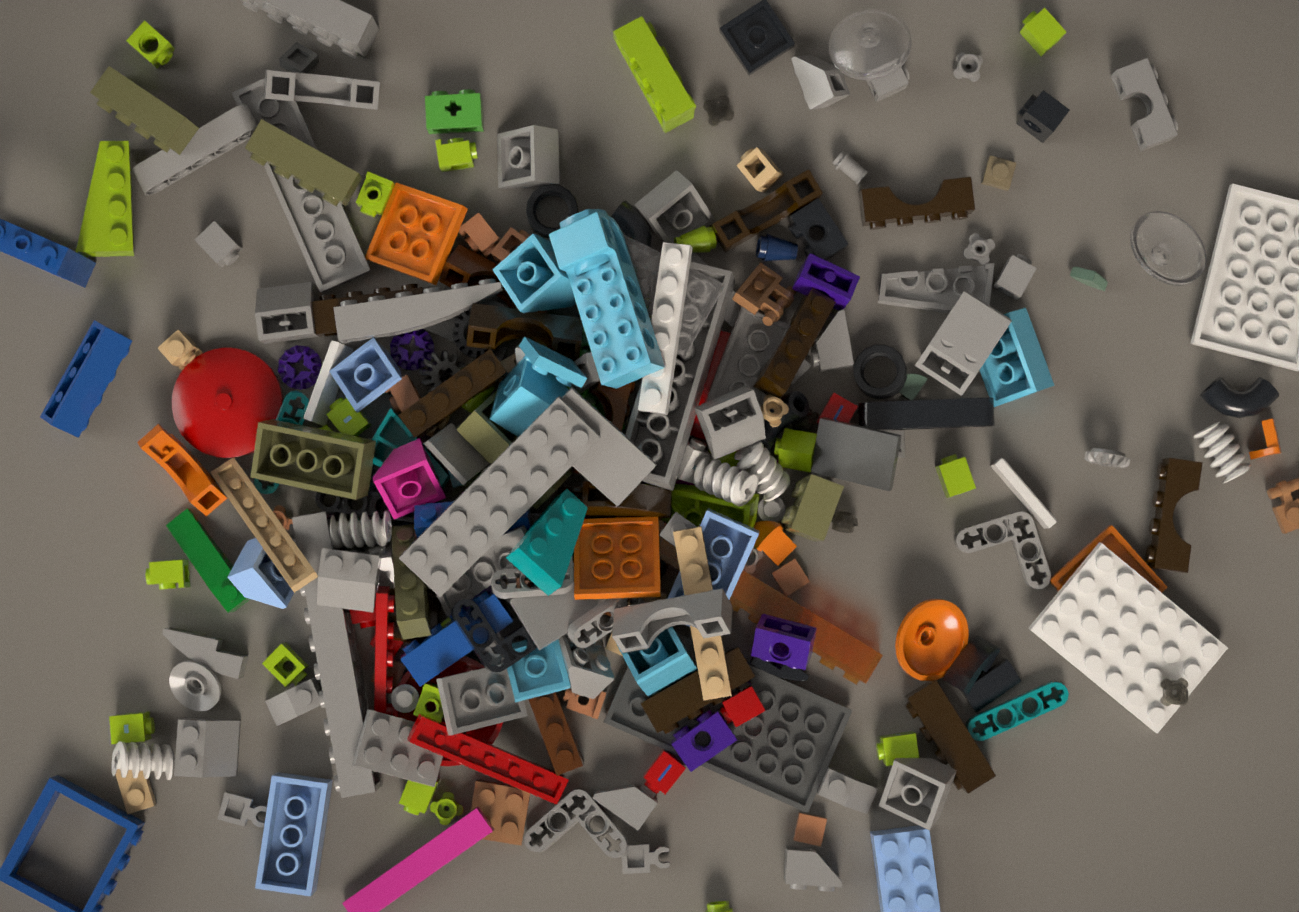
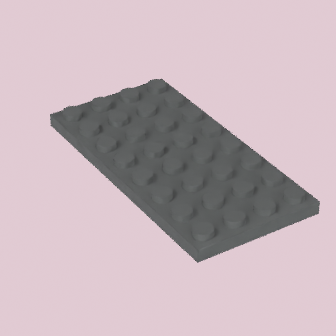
(774, 753)

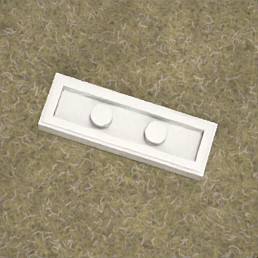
(326, 386)
(1023, 493)

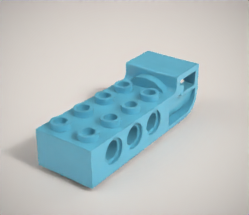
(607, 297)

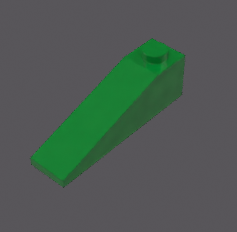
(207, 559)

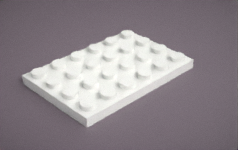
(1253, 281)
(1126, 636)

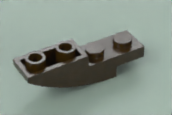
(641, 502)

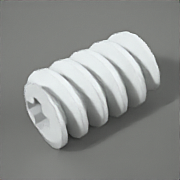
(1223, 451)
(770, 474)
(725, 481)
(361, 531)
(143, 759)

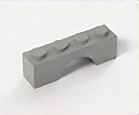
(321, 89)
(640, 624)

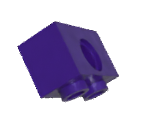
(827, 279)
(773, 631)
(695, 754)

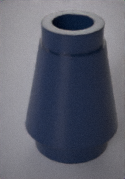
(774, 248)

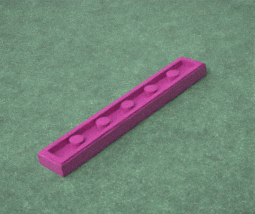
(421, 863)

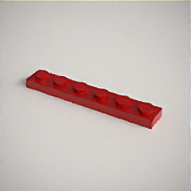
(383, 655)
(488, 759)

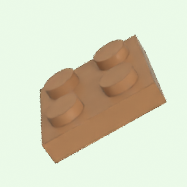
(504, 808)

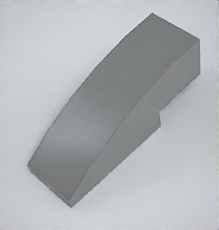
(208, 652)

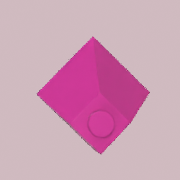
(408, 479)

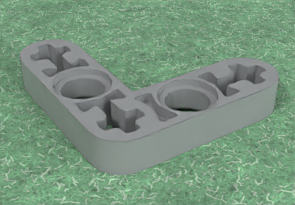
(1009, 533)
(525, 591)
(593, 616)
(582, 816)

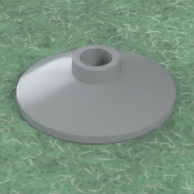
(195, 685)

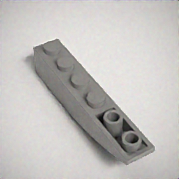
(407, 311)

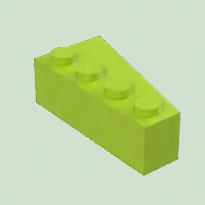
(654, 74)
(108, 209)

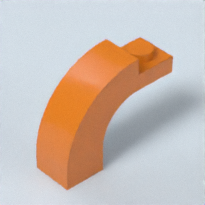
(183, 468)

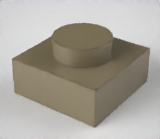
(998, 173)

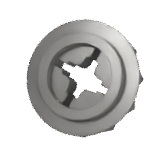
(1107, 458)

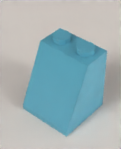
(534, 277)
(524, 397)
(661, 663)

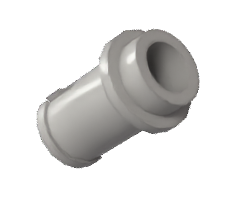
(850, 167)

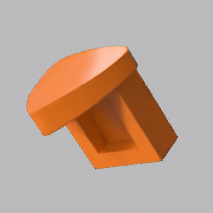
(1272, 441)
(773, 541)

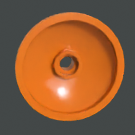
(942, 640)

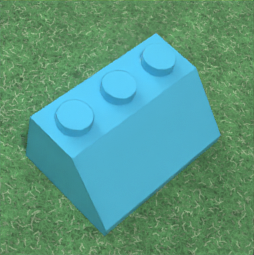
(1016, 362)

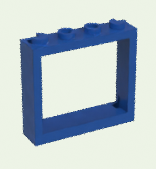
(45, 254)
(33, 825)

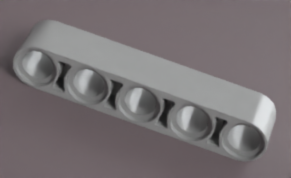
(206, 145)

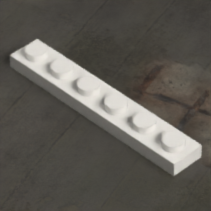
(666, 324)

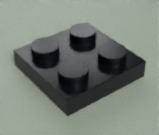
(757, 37)

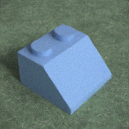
(366, 374)
(259, 578)

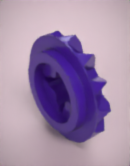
(400, 355)
(304, 379)

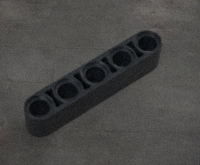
(927, 414)

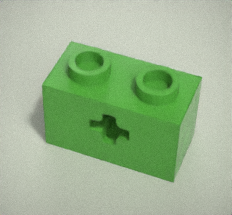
(467, 119)

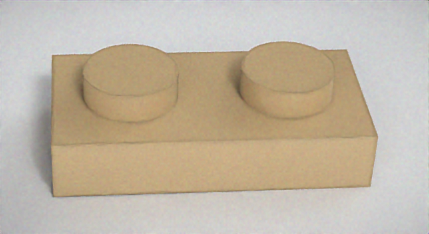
(135, 792)

